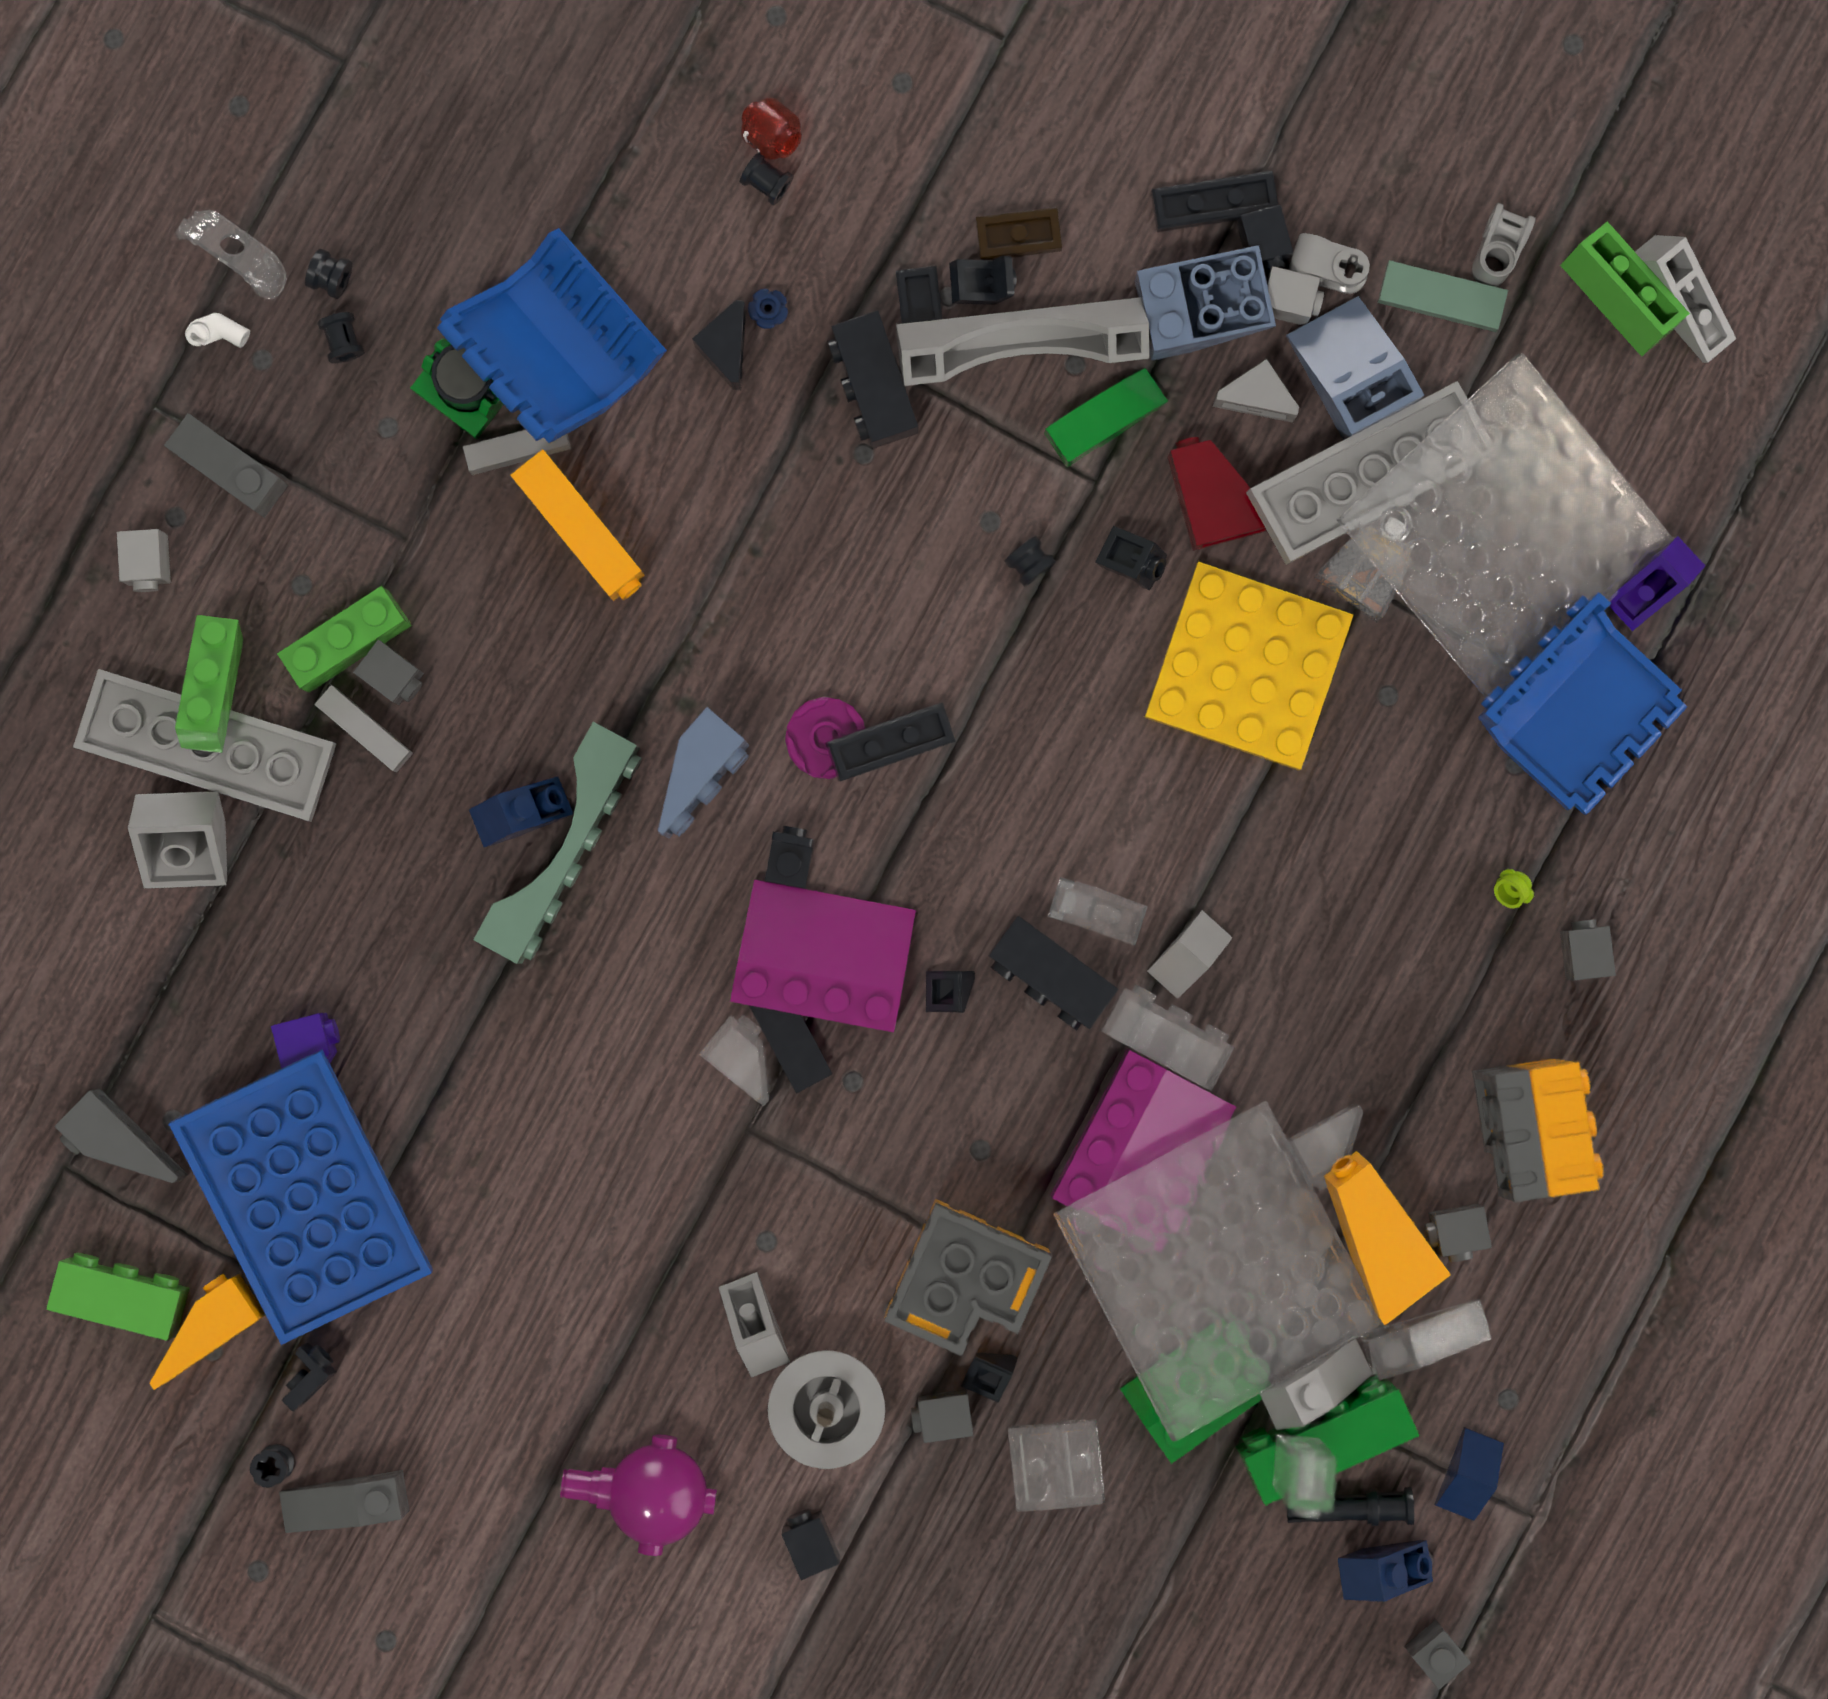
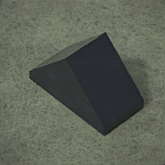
(723, 343)

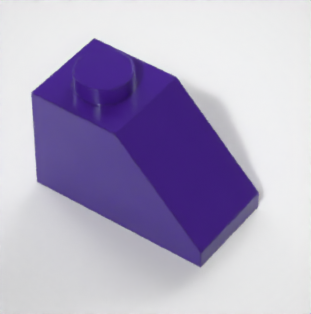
(1656, 583)
(304, 1037)

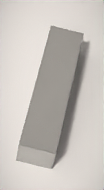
(509, 450)
(363, 728)

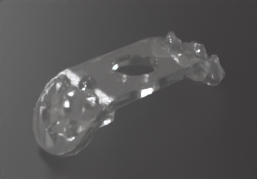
(255, 263)

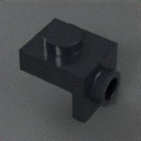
(982, 281)

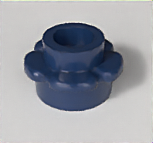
(768, 319)

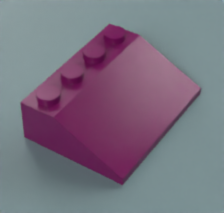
(823, 956)
(1135, 1122)

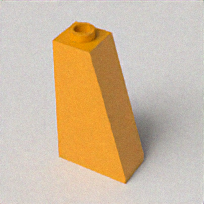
(578, 526)
(1382, 1238)

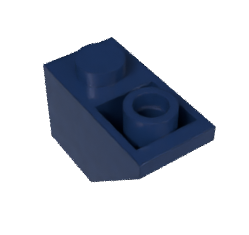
(520, 811)
(1385, 1571)

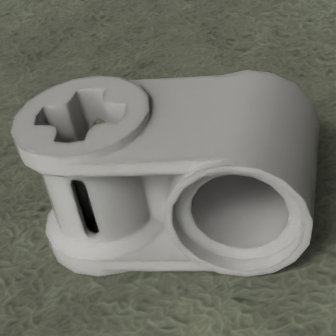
(1504, 240)
(1328, 261)

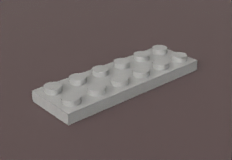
(1307, 499)
(258, 759)

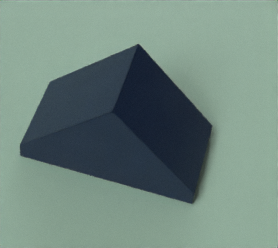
(1471, 1474)

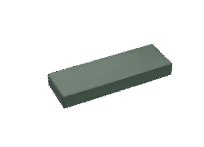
(1442, 296)

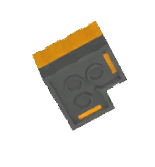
(1538, 1128)
(965, 1273)

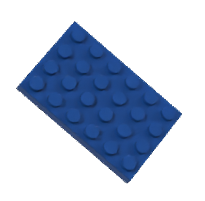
(301, 1196)

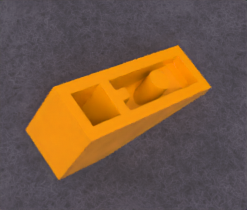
(213, 1321)

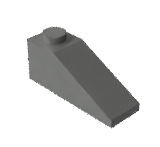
(226, 465)
(109, 1135)
(345, 1503)

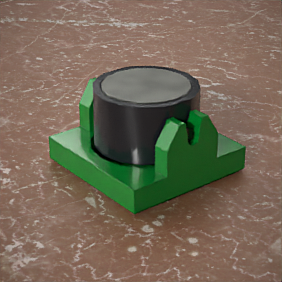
(452, 379)

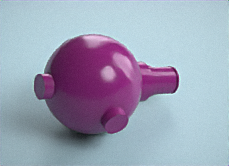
(651, 1494)

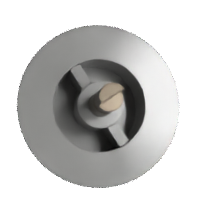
(826, 1409)

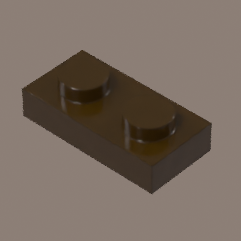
(1019, 234)

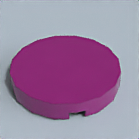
(813, 726)

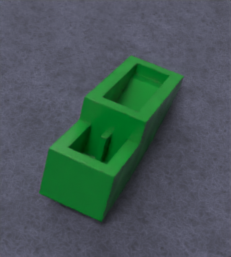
(1105, 417)

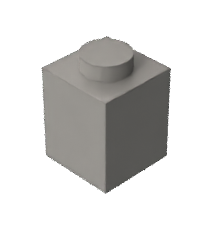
(1294, 295)
(143, 559)

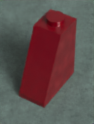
(1211, 495)

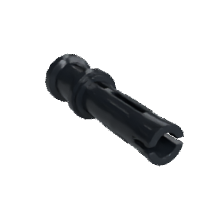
(1368, 1507)

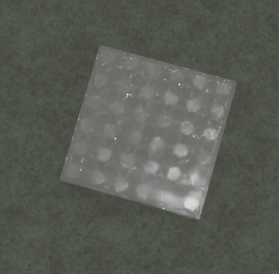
(1503, 524)
(1218, 1270)

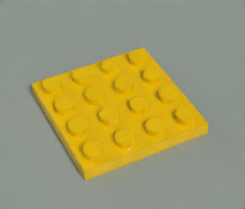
(1249, 666)

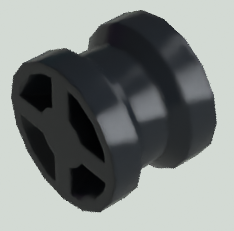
(328, 273)
(1030, 561)

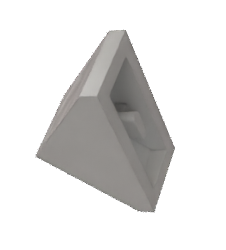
(1259, 394)
(1190, 954)

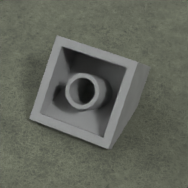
(179, 839)

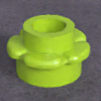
(1513, 888)

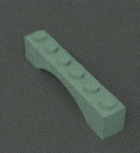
(600, 768)

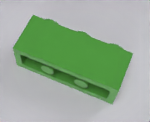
(1624, 289)
(344, 639)
(209, 684)
(118, 1296)

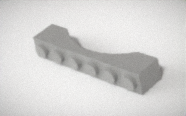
(1096, 330)

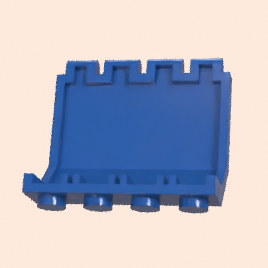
(553, 340)
(1581, 707)

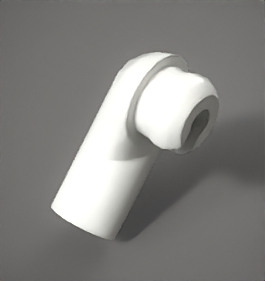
(216, 327)

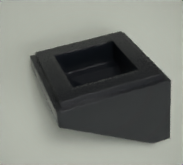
(948, 990)
(990, 1374)

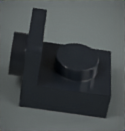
(1132, 557)
(790, 857)
(306, 1384)

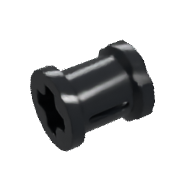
(766, 178)
(341, 337)
(284, 1461)

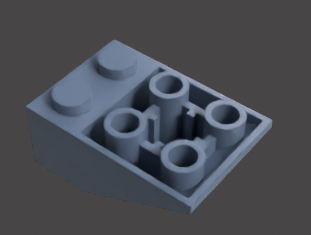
(1204, 301)
(1354, 367)
(701, 760)

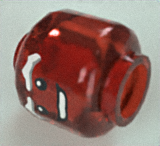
(771, 128)

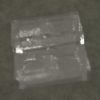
(1056, 1465)

